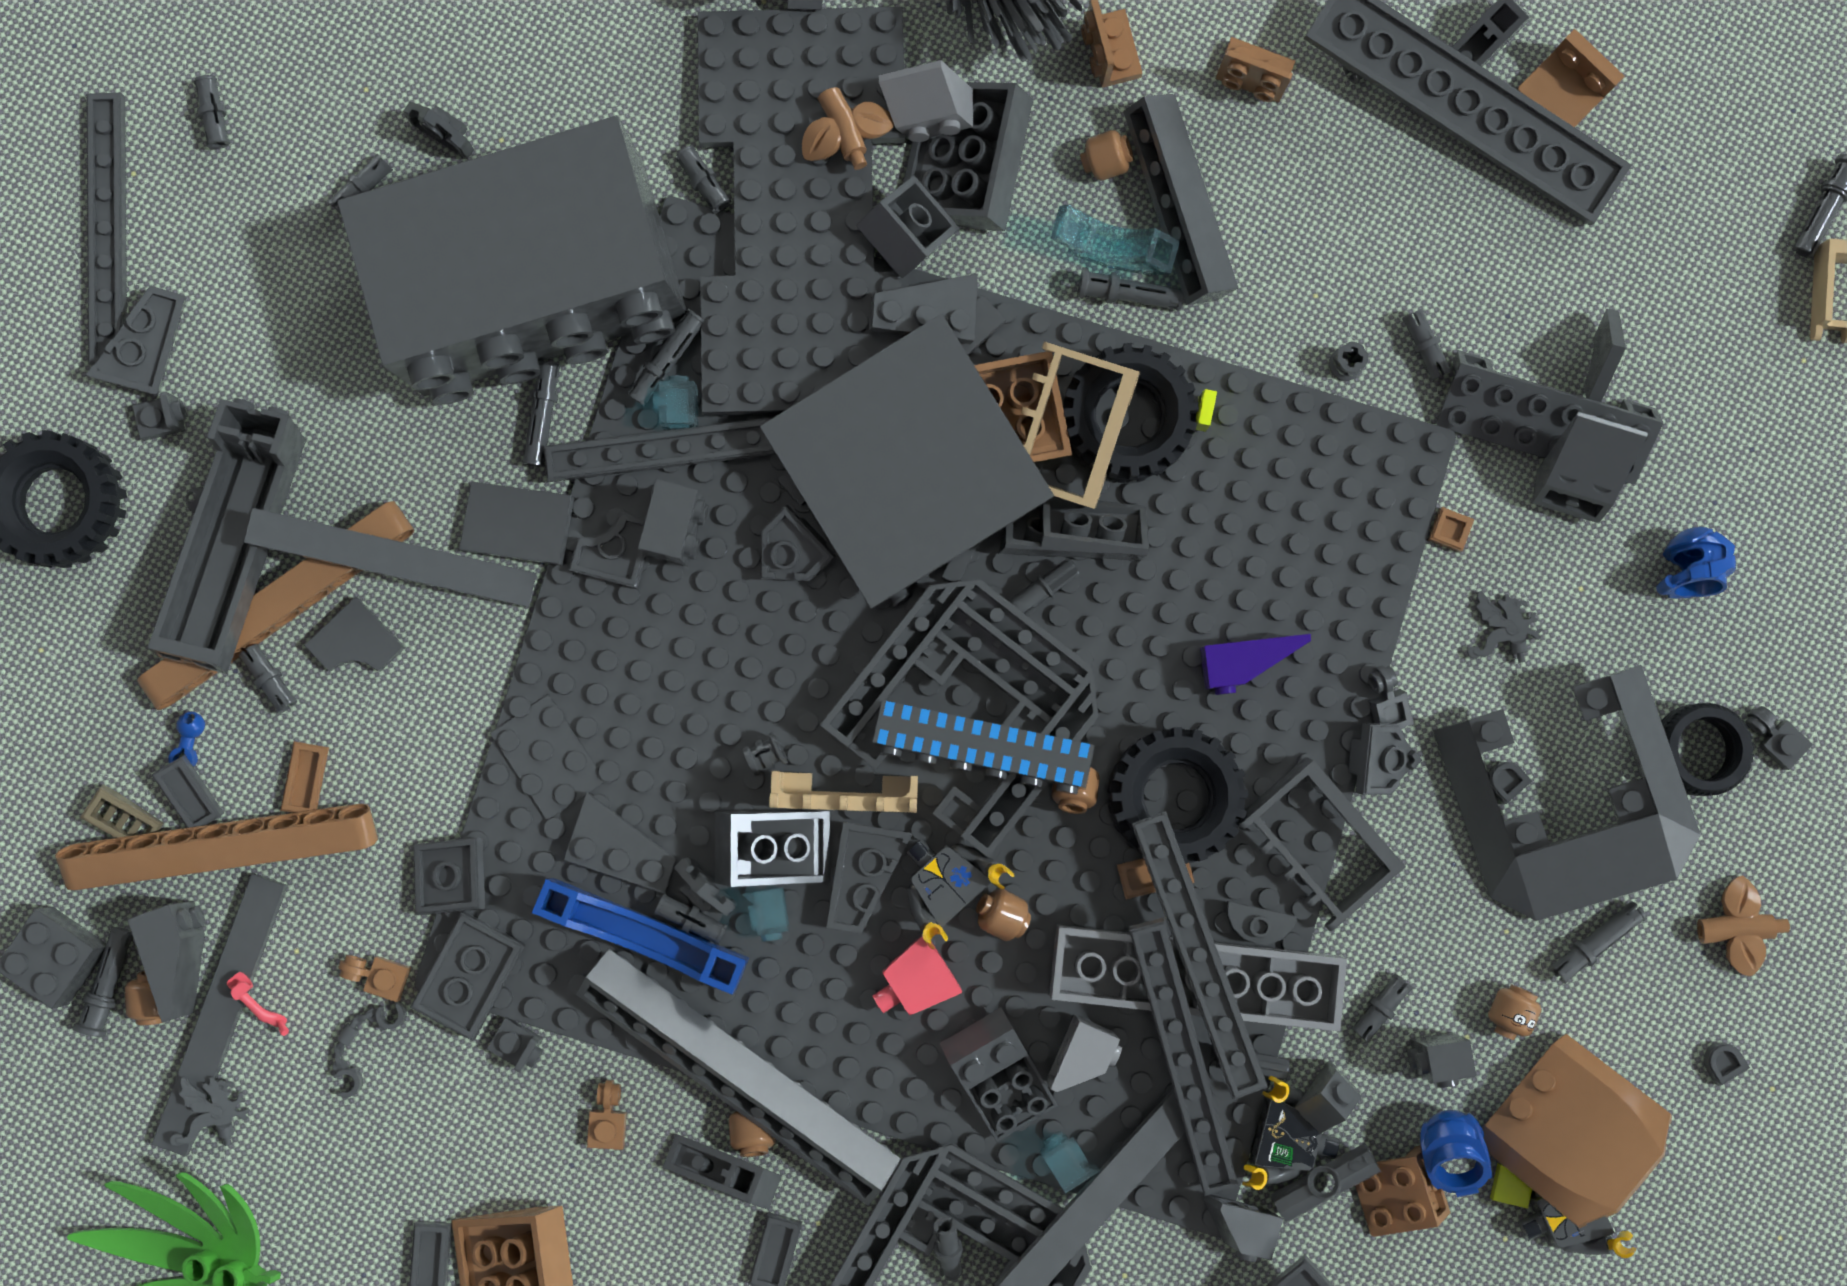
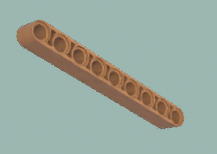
(275, 607)
(217, 846)

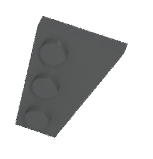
(616, 848)

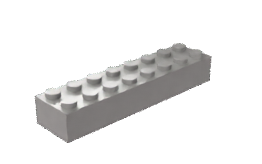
(1266, 982)

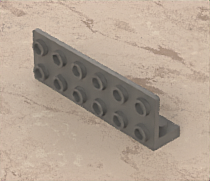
(1528, 413)

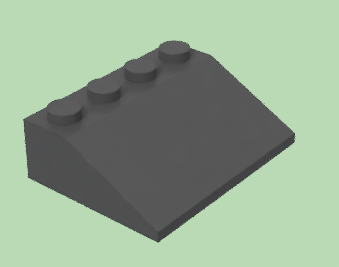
(978, 167)

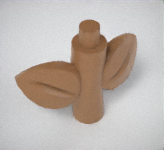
(844, 129)
(1742, 927)

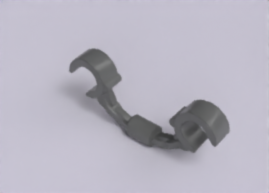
(347, 1035)

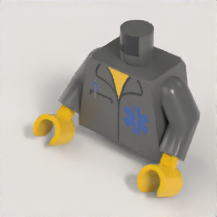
(947, 884)
(1563, 1234)

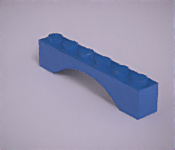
(641, 933)

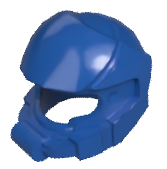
(1704, 561)
(1450, 1137)

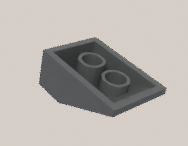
(772, 847)
(171, 954)

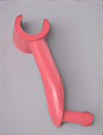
(239, 986)

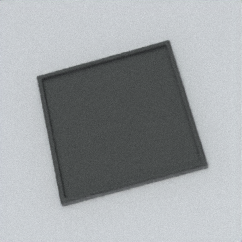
(907, 461)

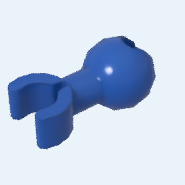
(189, 730)

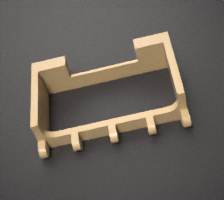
(1826, 256)
(1112, 428)
(796, 792)

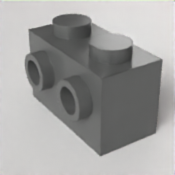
(1442, 1058)

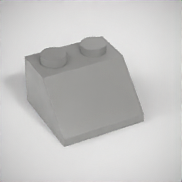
(928, 101)
(1083, 1054)

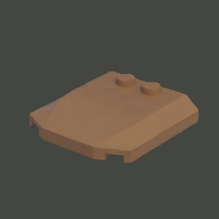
(1578, 1133)

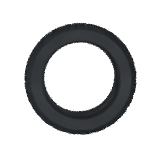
(1737, 743)

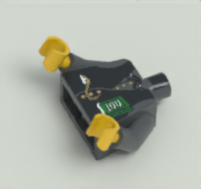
(1285, 1140)

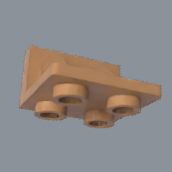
(1112, 45)
(1255, 70)
(1572, 79)
(1402, 1197)

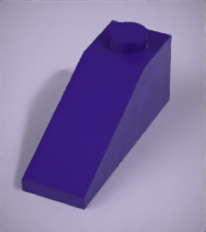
(1240, 662)

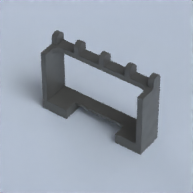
(1372, 841)

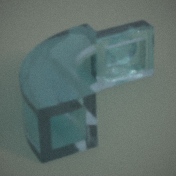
(1114, 247)

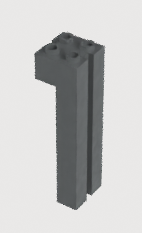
(215, 567)

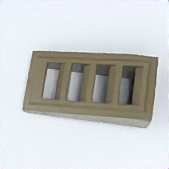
(118, 801)

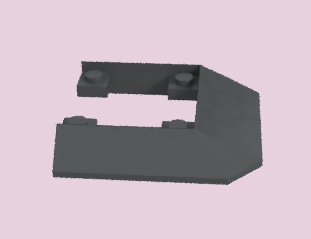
(1007, 648)
(1557, 877)
(974, 1194)

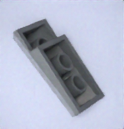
(1079, 531)

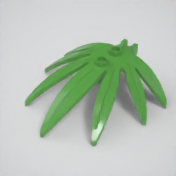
(214, 1262)

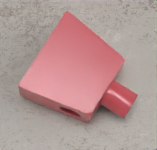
(917, 980)

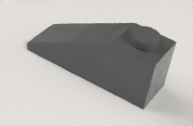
(1492, 31)
(722, 1172)

